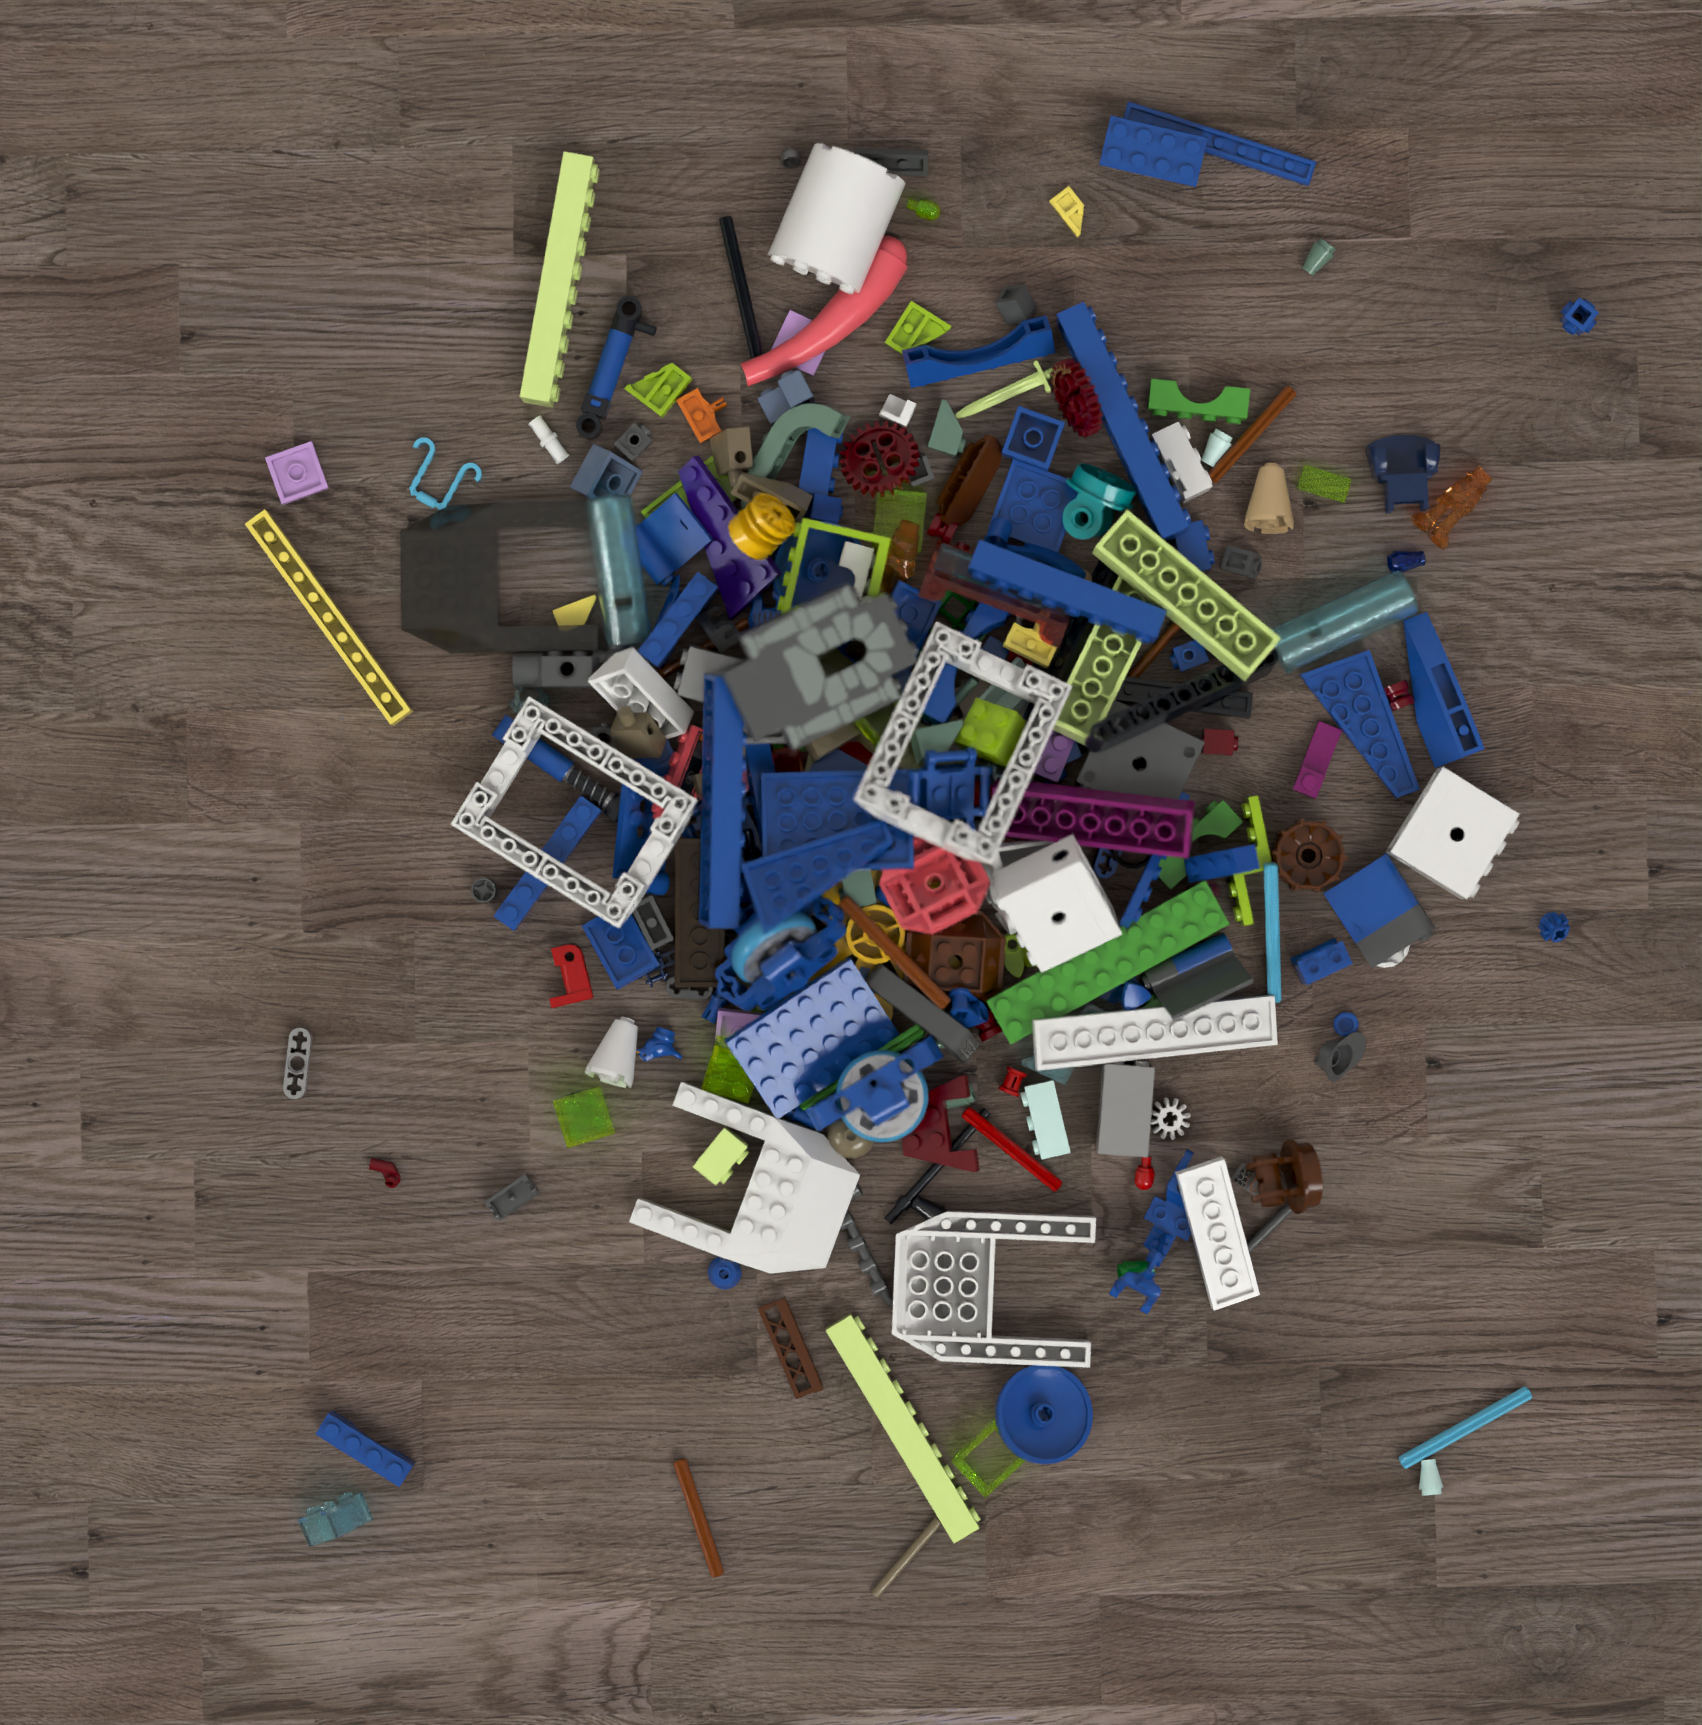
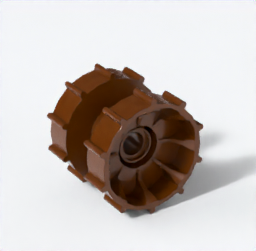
(1327, 855)

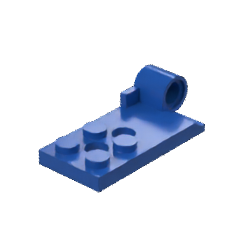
(627, 841)

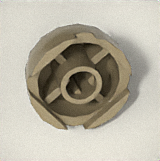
(846, 1142)

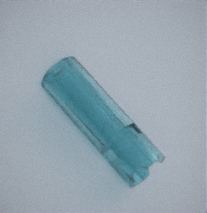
(618, 568)
(1345, 621)

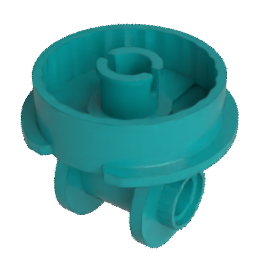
(1098, 495)

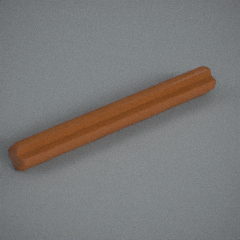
(1251, 434)
(698, 1517)

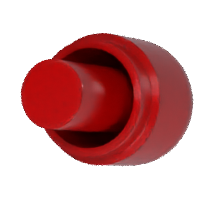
(1144, 1174)

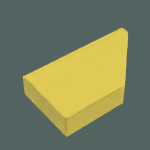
(1069, 208)
(575, 613)

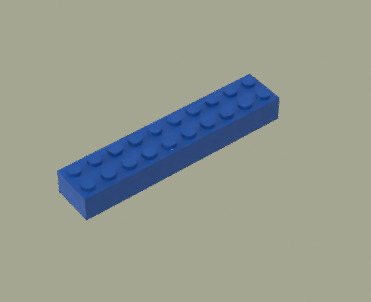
(1122, 423)
(721, 807)

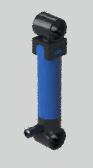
(598, 399)

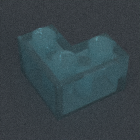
(335, 1519)

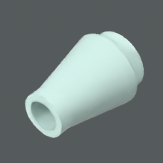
(1216, 446)
(1430, 1479)

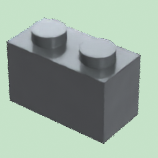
(653, 923)

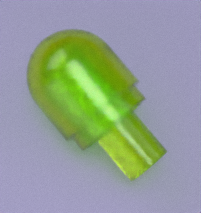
(925, 209)

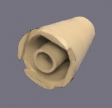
(1270, 502)

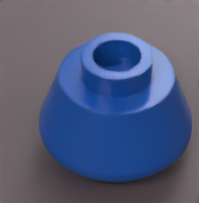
(730, 1268)

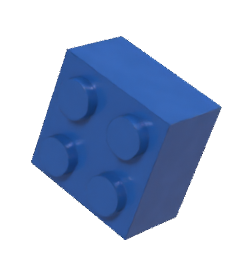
(1032, 438)

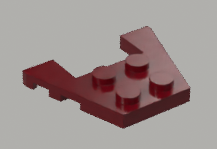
(932, 1137)

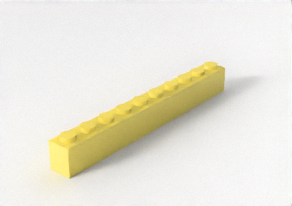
(329, 617)

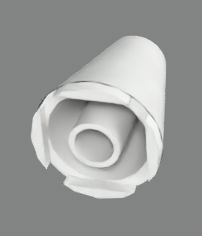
(616, 1054)

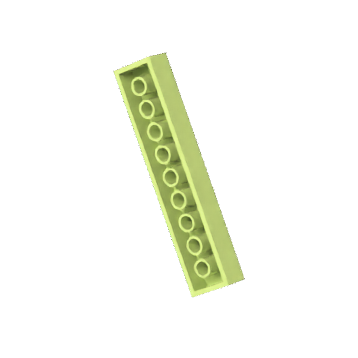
(558, 279)

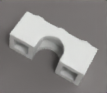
(859, 561)

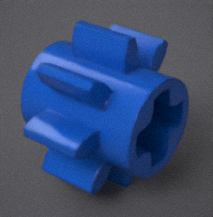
(1554, 927)

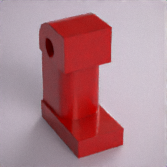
(573, 974)

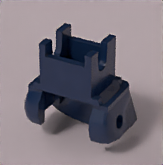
(1404, 468)

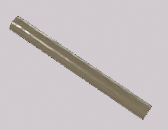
(906, 1557)

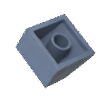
(605, 474)

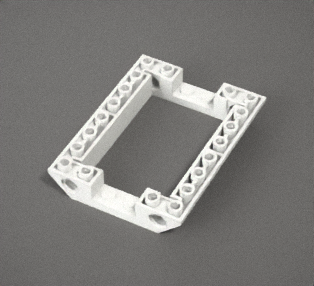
(1027, 683)
(485, 796)

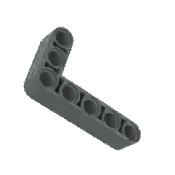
(924, 1013)

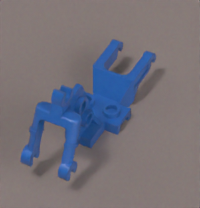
(1169, 1221)

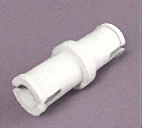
(548, 439)

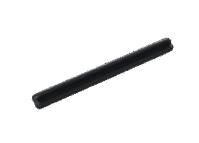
(741, 286)

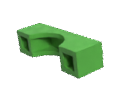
(1166, 398)
(1218, 821)

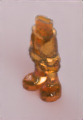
(1461, 498)
(901, 555)

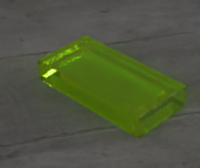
(1324, 484)

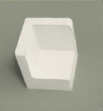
(897, 410)

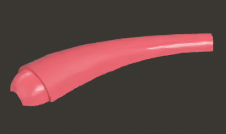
(837, 319)

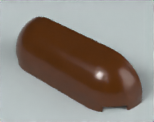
(969, 480)

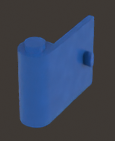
(670, 539)

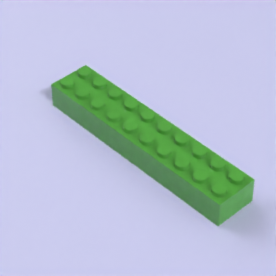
(1144, 944)

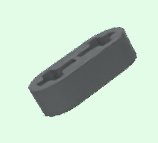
(686, 994)

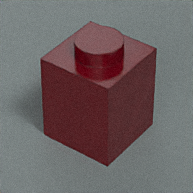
(1219, 742)

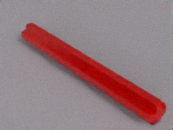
(1011, 1149)

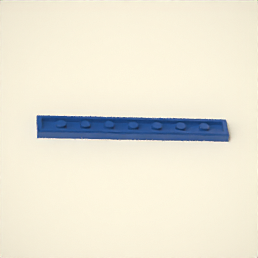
(1231, 146)

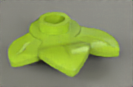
(1016, 958)

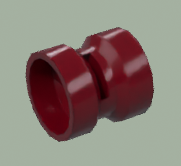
(944, 534)
(1396, 690)
(988, 1028)

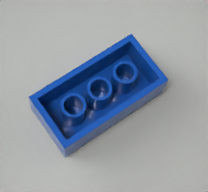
(1153, 150)

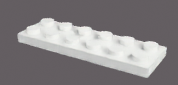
(1217, 1233)

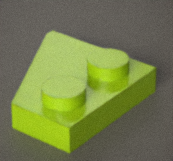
(915, 329)
(660, 388)

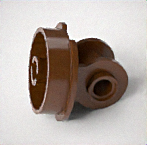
(1301, 1173)

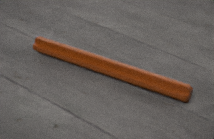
(894, 952)

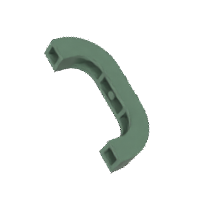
(785, 432)

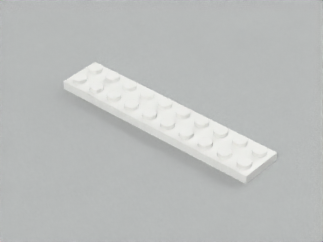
(1153, 1033)

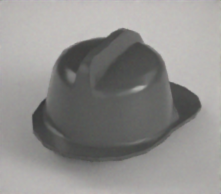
(1339, 1056)

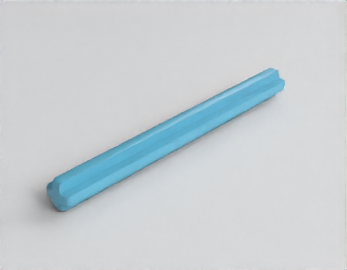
(1272, 930)
(1465, 1427)

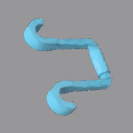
(427, 499)

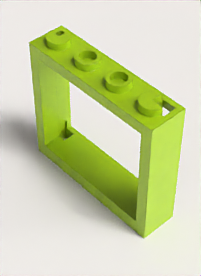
(796, 555)

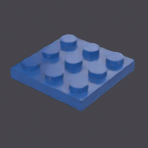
(1034, 505)

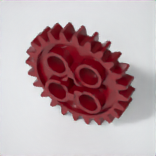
(1076, 397)
(857, 466)

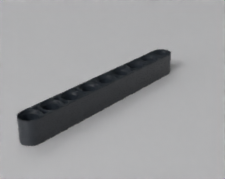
(1172, 704)

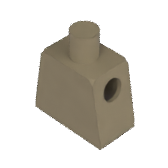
(732, 452)
(637, 734)

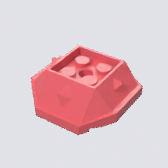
(928, 909)

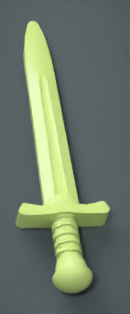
(1008, 392)

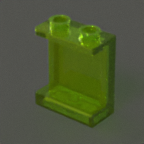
(896, 507)

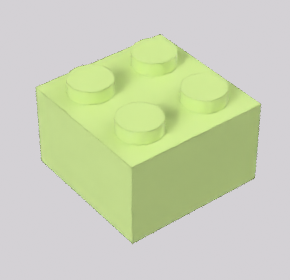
(721, 1155)

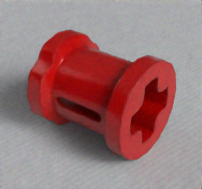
(1012, 1081)

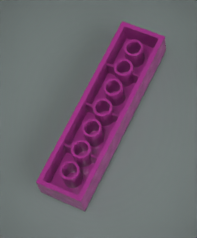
(1104, 819)

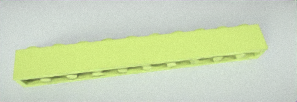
(903, 1428)

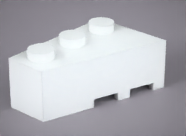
(1182, 461)

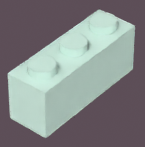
(1045, 1119)

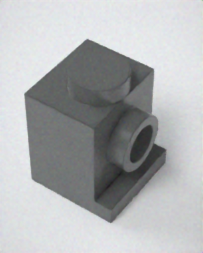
(632, 451)

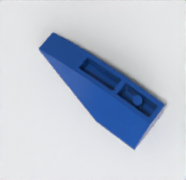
(1438, 699)

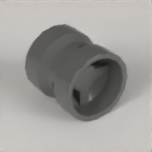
(484, 890)

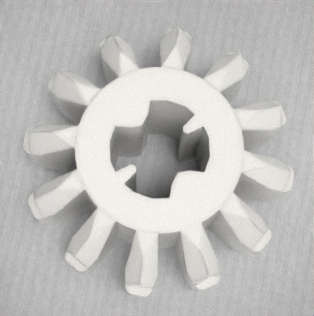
(1176, 1123)

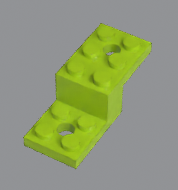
(1257, 835)

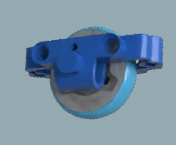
(780, 958)
(889, 1106)

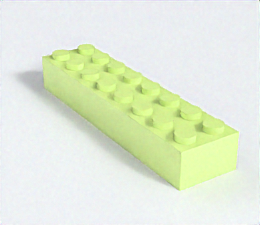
(1186, 594)
(1098, 675)

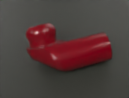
(388, 1170)

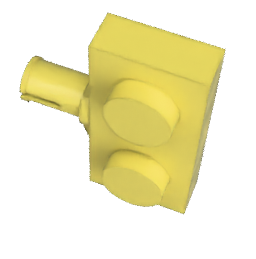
(1029, 645)

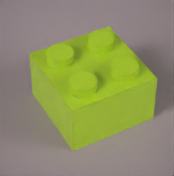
(991, 731)

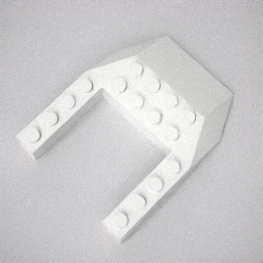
(791, 1200)
(949, 1281)

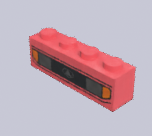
(684, 764)

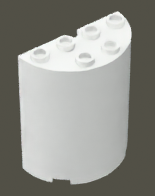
(837, 217)

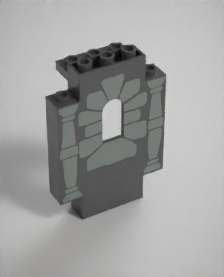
(784, 684)

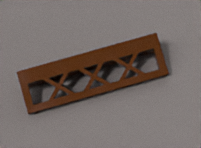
(799, 1344)

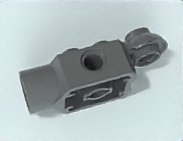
(547, 671)

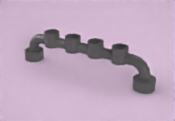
(868, 1263)

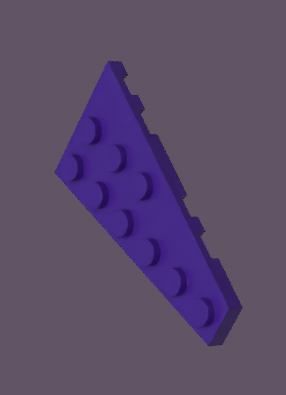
(737, 574)

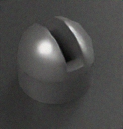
(790, 157)

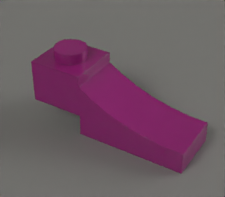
(1316, 760)

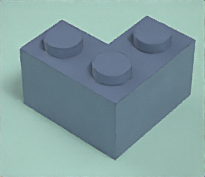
(790, 393)

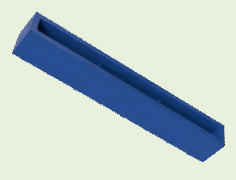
(1066, 591)

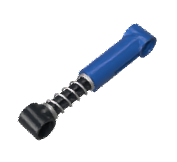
(562, 769)

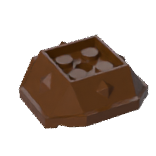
(980, 951)

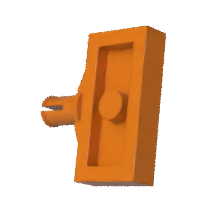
(701, 414)

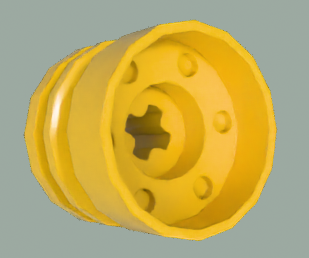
(761, 526)

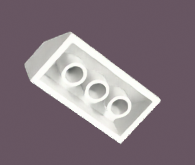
(632, 682)

